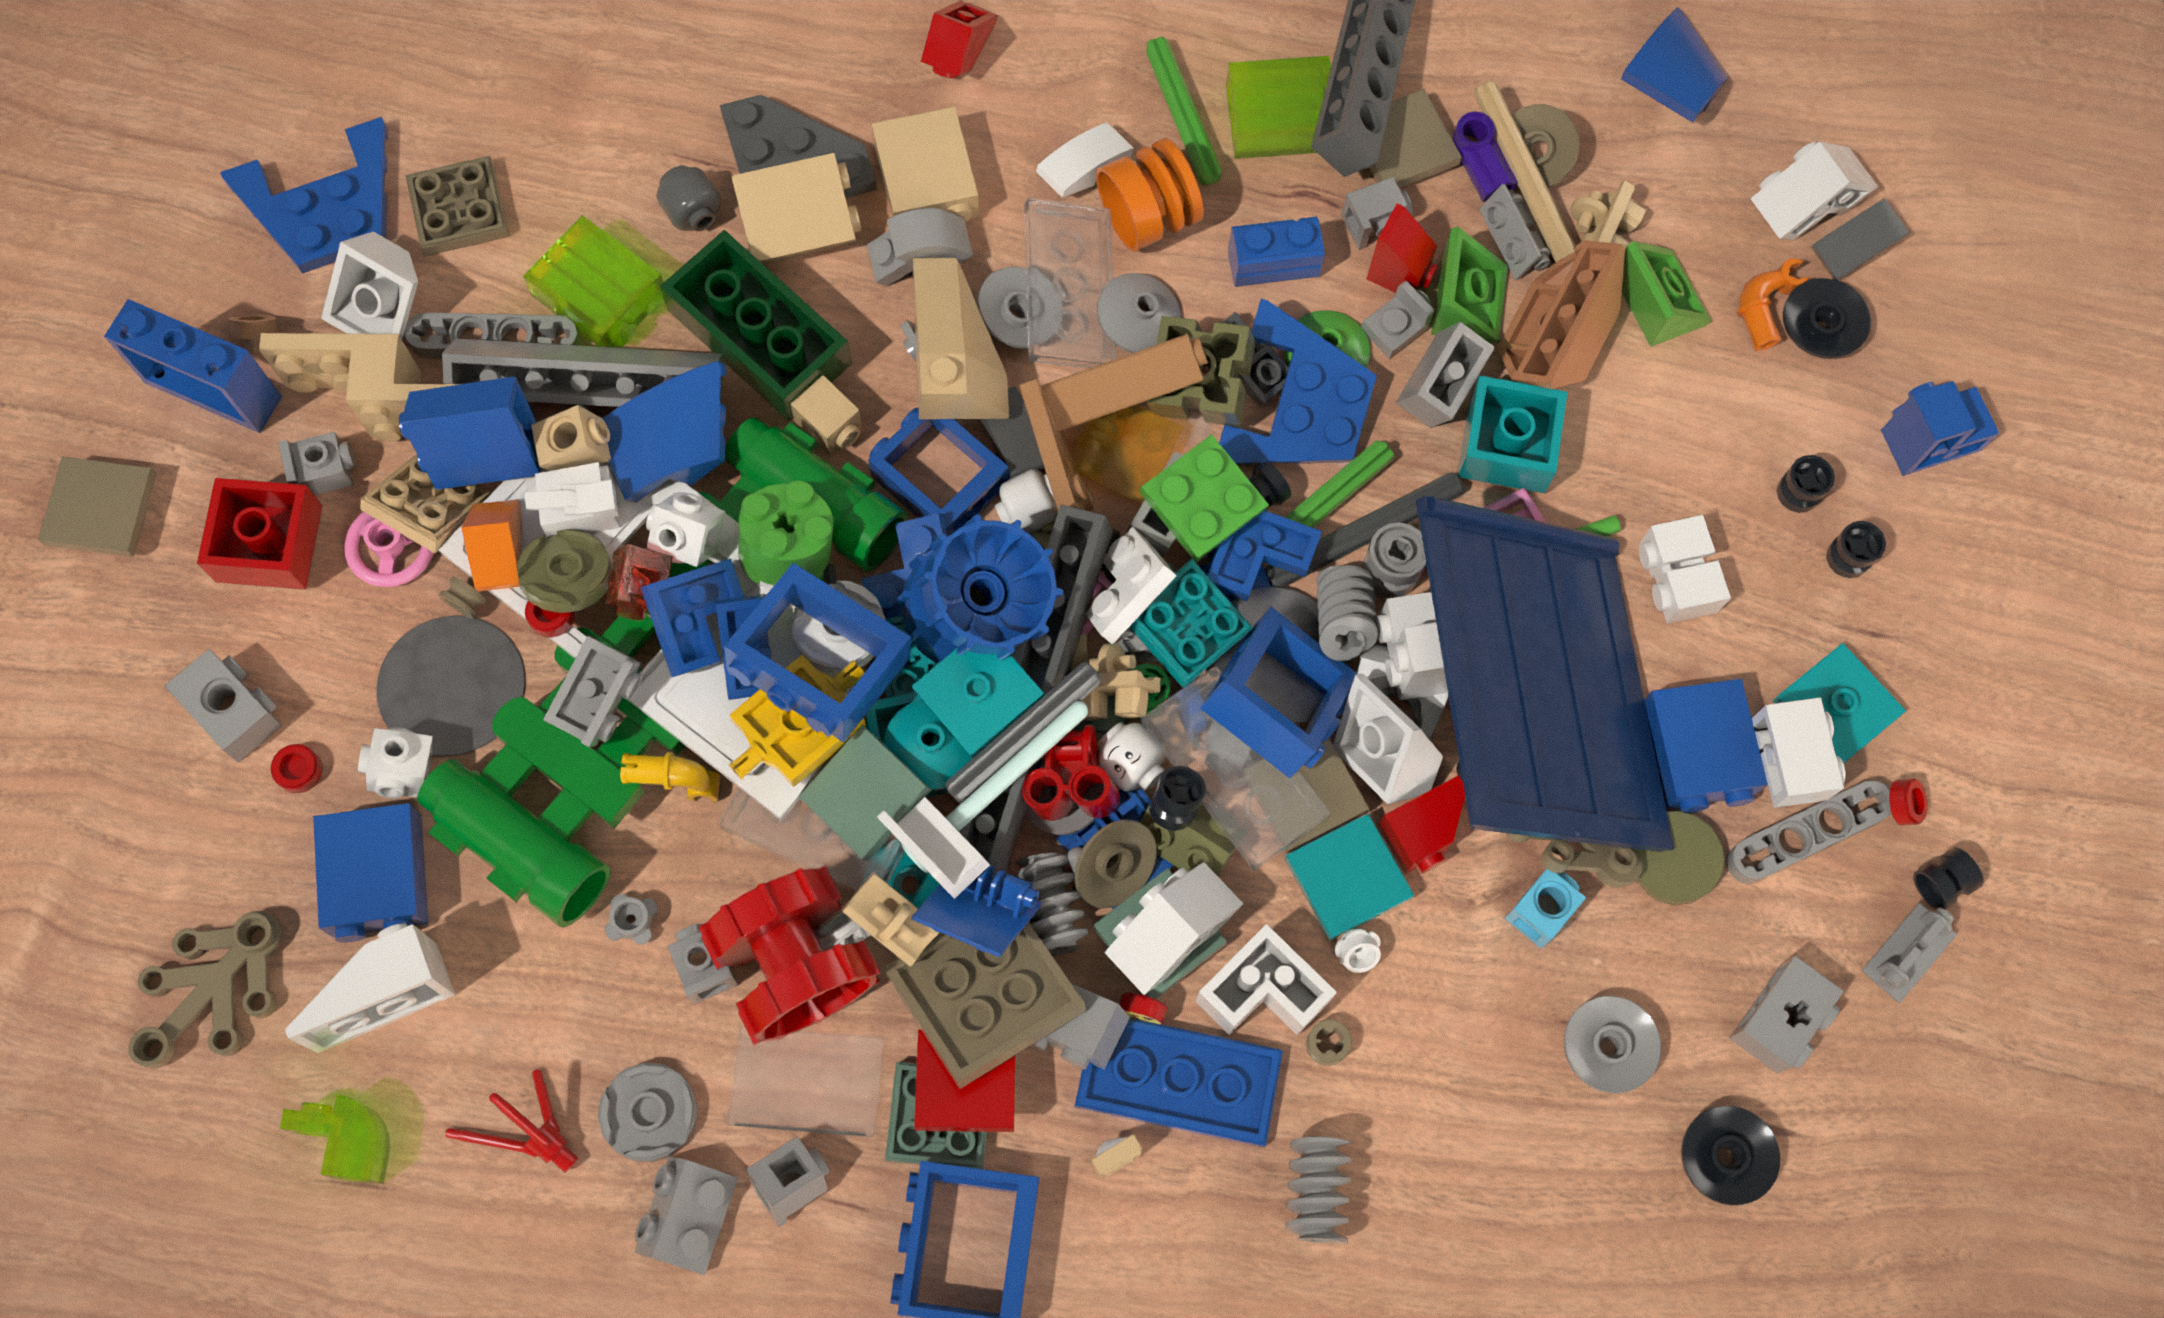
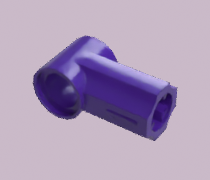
(1483, 158)

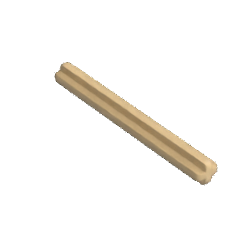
(1525, 171)

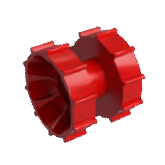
(777, 930)

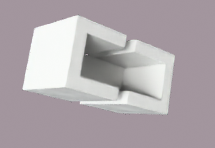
(1684, 581)

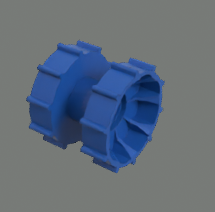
(1000, 563)

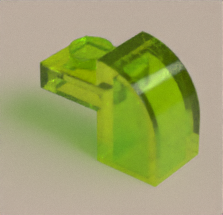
(355, 1133)

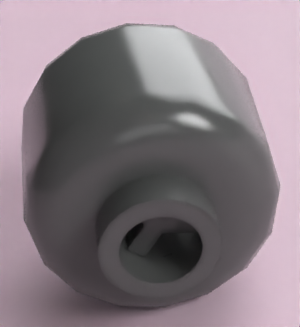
(688, 198)

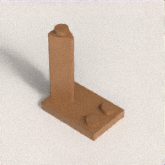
(1099, 393)

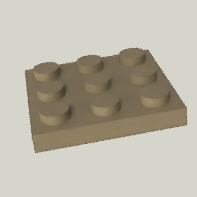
(981, 1005)

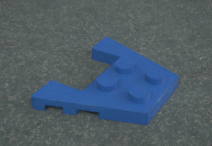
(321, 214)
(1319, 402)

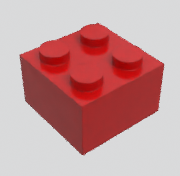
(260, 533)

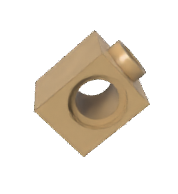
(827, 416)
(571, 439)

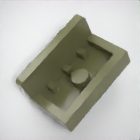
(1193, 845)

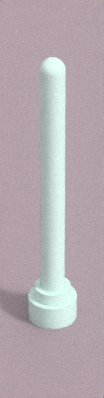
(1014, 768)

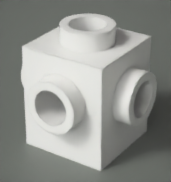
(685, 528)
(396, 762)

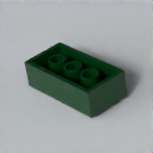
(755, 322)

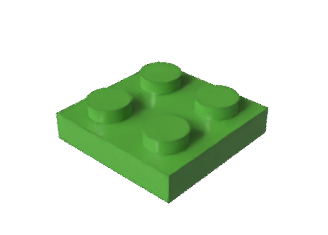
(1203, 498)

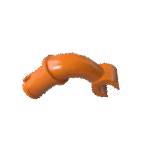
(1755, 302)

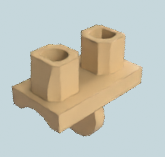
(1603, 213)
(1128, 687)
(888, 919)

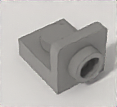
(1399, 320)

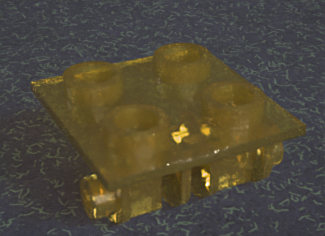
(1125, 449)

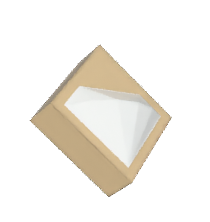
(1115, 1155)

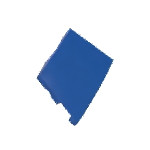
(1677, 68)
(669, 432)

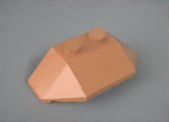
(1565, 317)

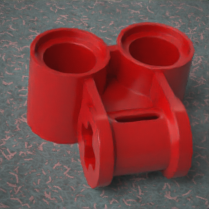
(1073, 769)

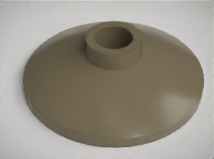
(1551, 126)
(1115, 863)

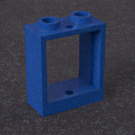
(968, 501)

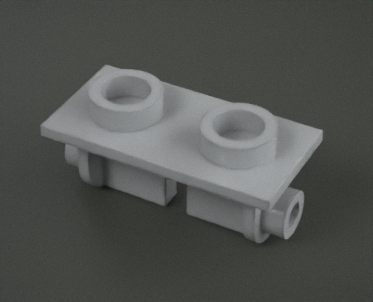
(1509, 226)
(1910, 951)

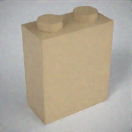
(926, 163)
(796, 208)

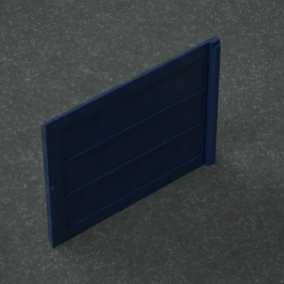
(1542, 679)

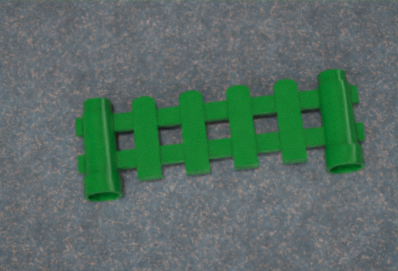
(535, 852)

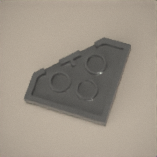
(773, 135)

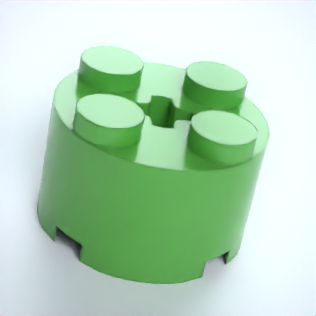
(783, 528)

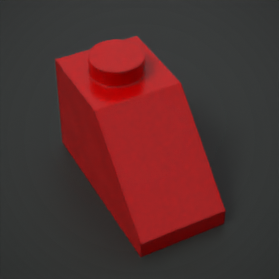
(957, 38)
(1403, 253)
(1424, 826)

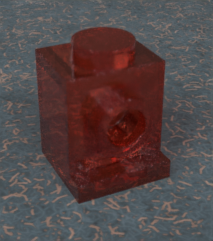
(641, 566)

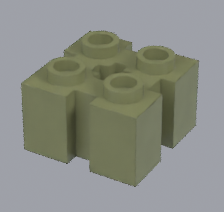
(1221, 393)

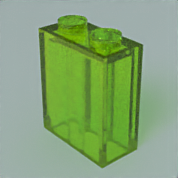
(1275, 105)
(596, 284)

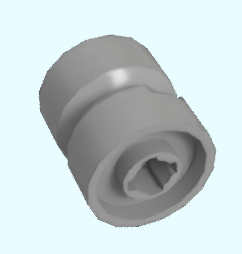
(1395, 559)

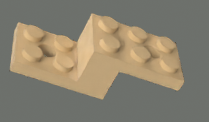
(368, 367)

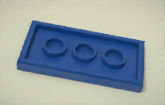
(1186, 1082)

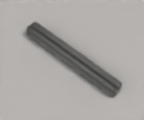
(1022, 731)

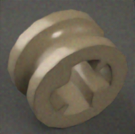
(462, 597)
(1330, 1057)

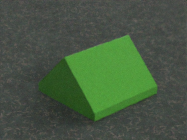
(1469, 287)
(1660, 293)

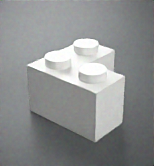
(1818, 183)
(1413, 646)
(1798, 752)
(1171, 925)
(1266, 973)

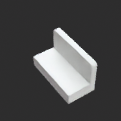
(937, 846)

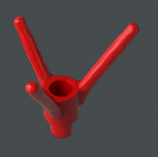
(544, 1142)

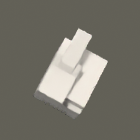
(575, 499)

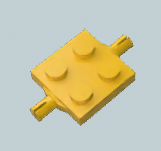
(785, 737)

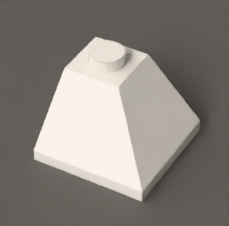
(371, 287)
(1385, 745)

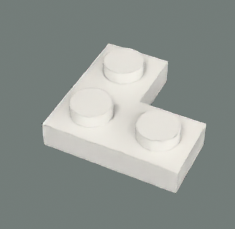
(1139, 579)

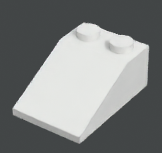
(377, 986)

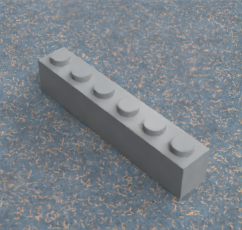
(568, 371)

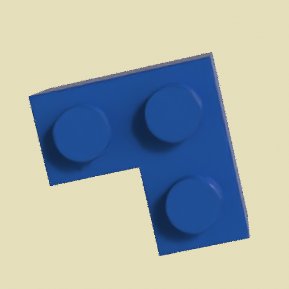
(1938, 426)

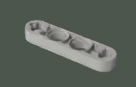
(493, 327)
(1808, 828)

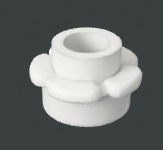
(1358, 950)

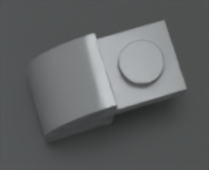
(917, 235)

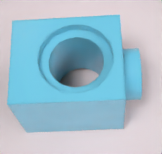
(1535, 923)

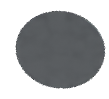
(1270, 678)
(449, 682)

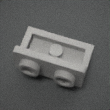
(593, 692)
(685, 1214)

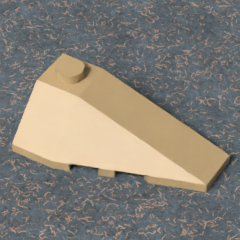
(954, 352)

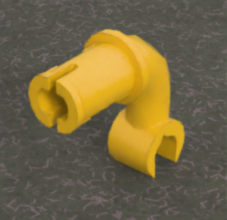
(671, 772)

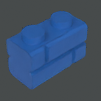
(1276, 251)

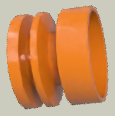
(1150, 194)

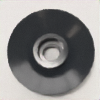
(1837, 307)
(1753, 1153)

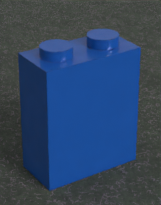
(471, 433)
(1705, 745)
(369, 870)

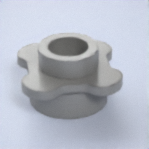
(621, 909)

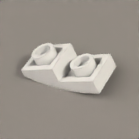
(1075, 163)

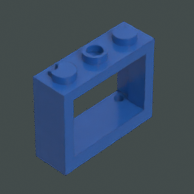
(195, 365)
(841, 615)
(1256, 720)
(914, 1237)

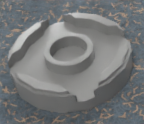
(648, 1112)

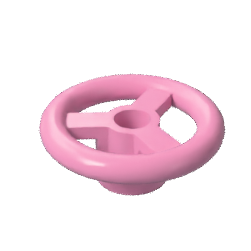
(374, 535)

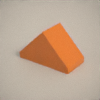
(494, 544)

